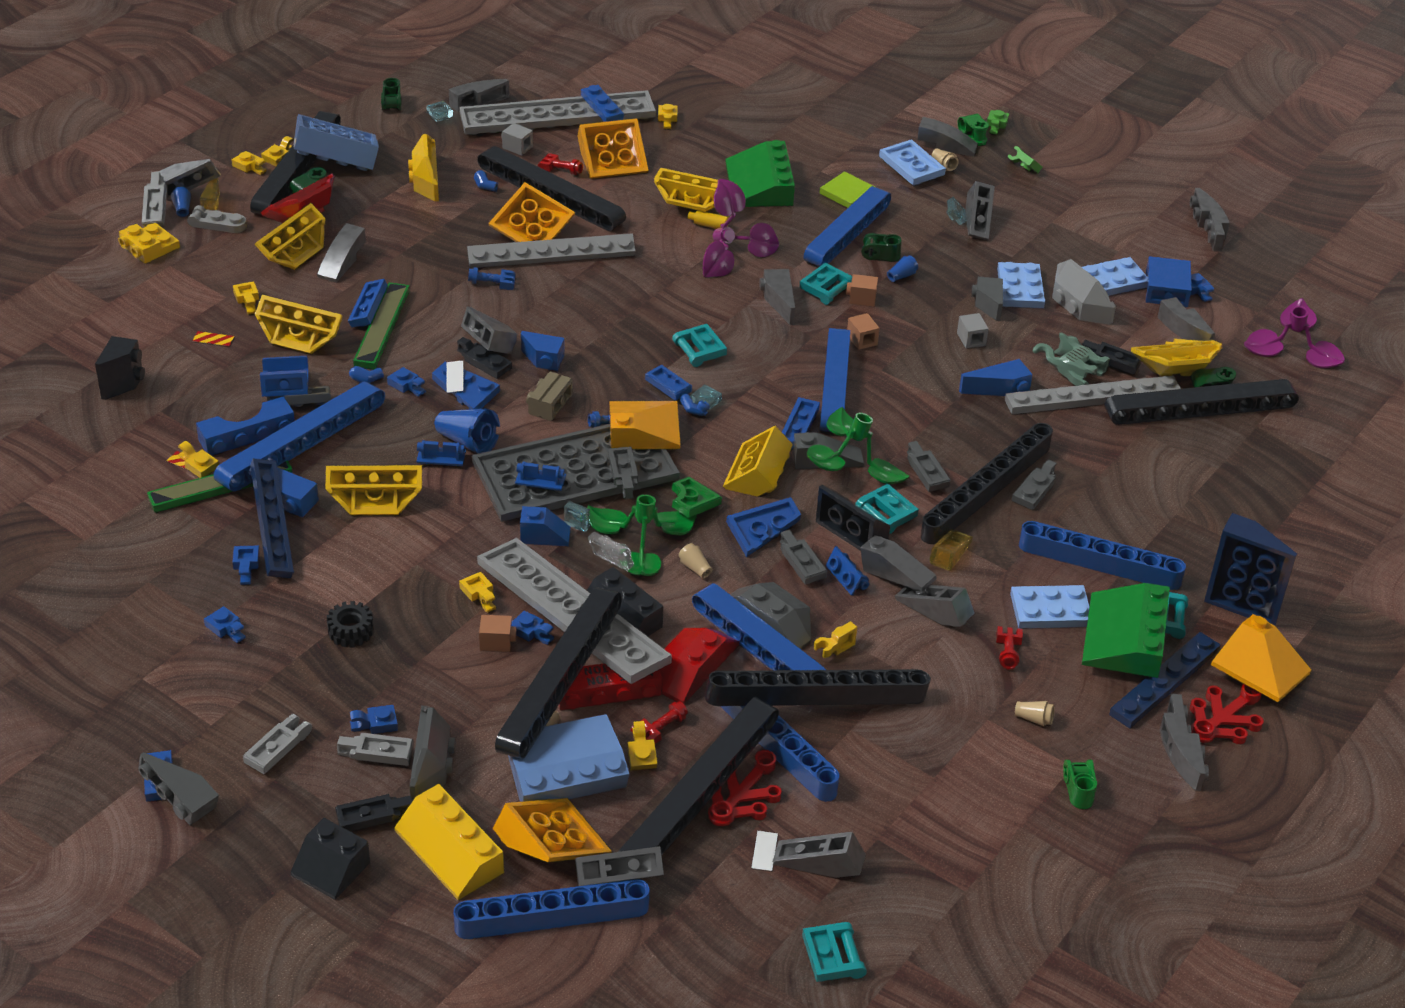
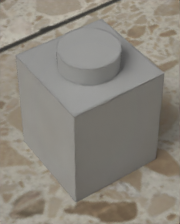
(517, 139)
(972, 330)

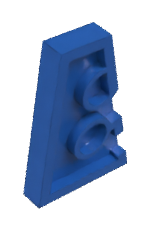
(476, 389)
(762, 524)

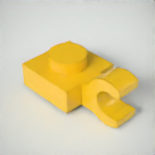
(668, 114)
(276, 153)
(247, 161)
(247, 294)
(199, 462)
(480, 588)
(841, 639)
(641, 751)

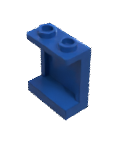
(1168, 280)
(284, 376)

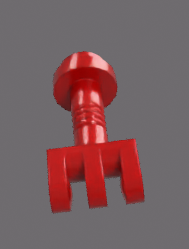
(552, 160)
(1009, 657)
(677, 711)

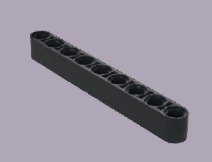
(291, 166)
(582, 202)
(1201, 401)
(986, 483)
(558, 673)
(818, 687)
(704, 777)

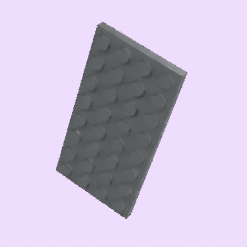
(586, 468)

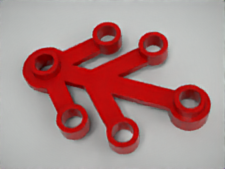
(1208, 729)
(723, 812)

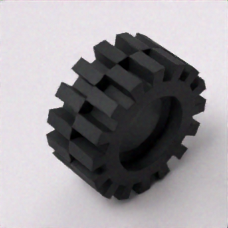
(347, 614)

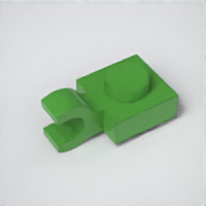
(997, 119)
(1027, 162)

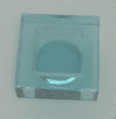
(439, 111)
(956, 211)
(706, 394)
(577, 516)

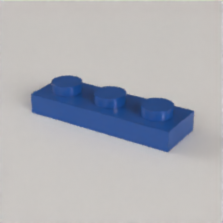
(601, 103)
(367, 303)
(801, 418)

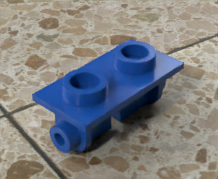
(451, 453)
(548, 478)
(846, 571)

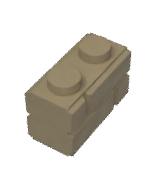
(549, 396)

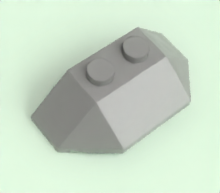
(1082, 294)

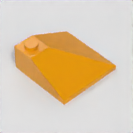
(612, 148)
(531, 216)
(644, 424)
(1262, 659)
(548, 830)

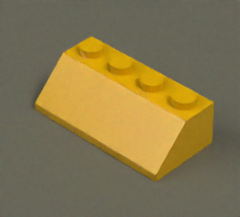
(450, 842)

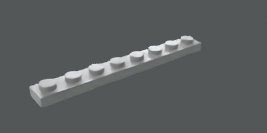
(551, 250)
(1083, 394)

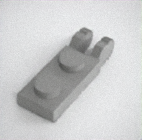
(276, 743)

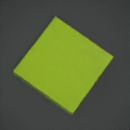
(844, 189)

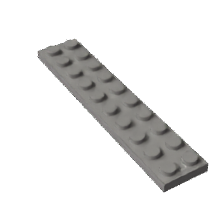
(550, 112)
(560, 599)

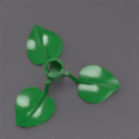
(857, 429)
(610, 521)

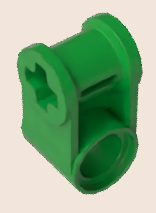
(974, 127)
(1080, 782)

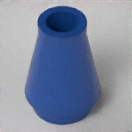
(181, 199)
(903, 268)

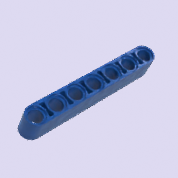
(847, 226)
(835, 374)
(1101, 555)
(751, 631)
(798, 758)
(551, 909)

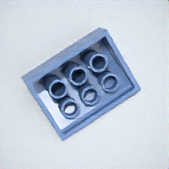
(335, 142)
(571, 761)

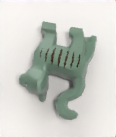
(1075, 359)

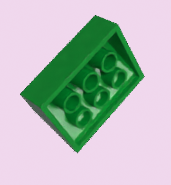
(763, 174)
(1127, 629)

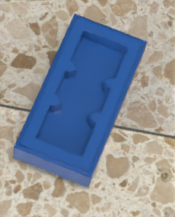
(668, 382)

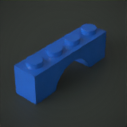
(222, 435)

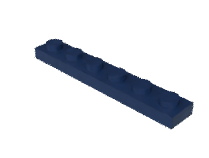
(271, 518)
(1171, 676)

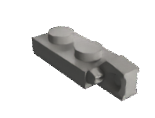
(154, 201)
(377, 748)

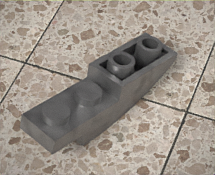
(1211, 217)
(1182, 745)

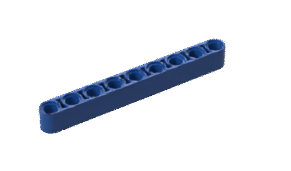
(301, 434)

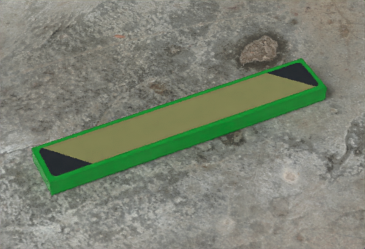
(381, 326)
(192, 491)

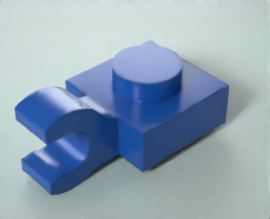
(1201, 287)
(406, 380)
(245, 559)
(225, 622)
(532, 627)
(377, 719)

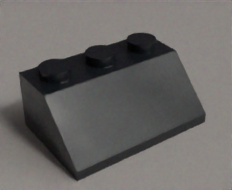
(847, 518)
(637, 605)

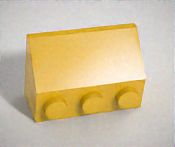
(759, 463)

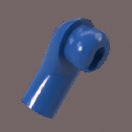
(483, 183)
(360, 374)
(697, 409)

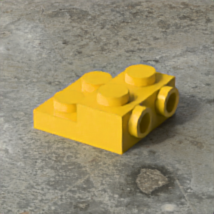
(147, 242)

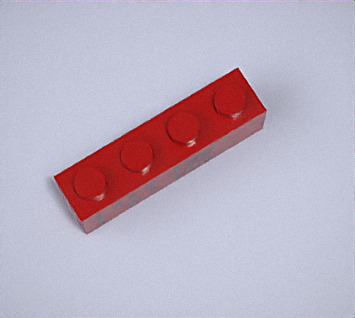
(602, 685)

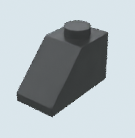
(989, 296)

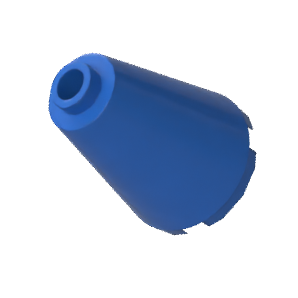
(470, 427)

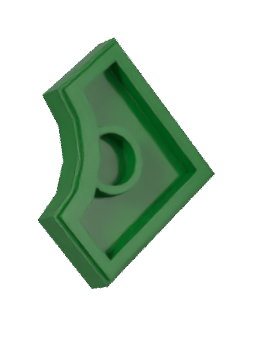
(693, 497)

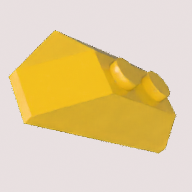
(424, 168)
(686, 189)
(295, 238)
(296, 325)
(1177, 357)
(374, 488)

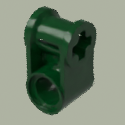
(391, 94)
(307, 179)
(883, 247)
(1213, 377)

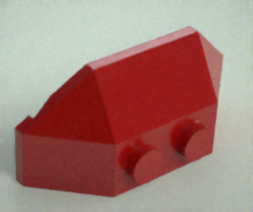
(316, 193)
(693, 658)

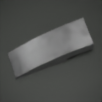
(478, 93)
(946, 137)
(342, 252)
(1184, 322)

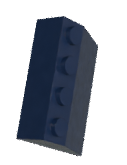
(1250, 570)

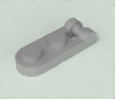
(217, 220)

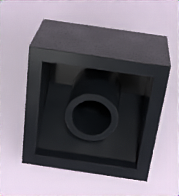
(119, 367)
(330, 858)

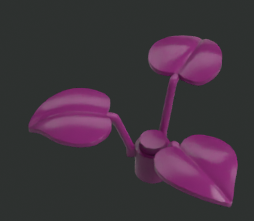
(763, 239)
(1298, 318)

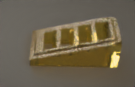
(210, 196)
(949, 549)

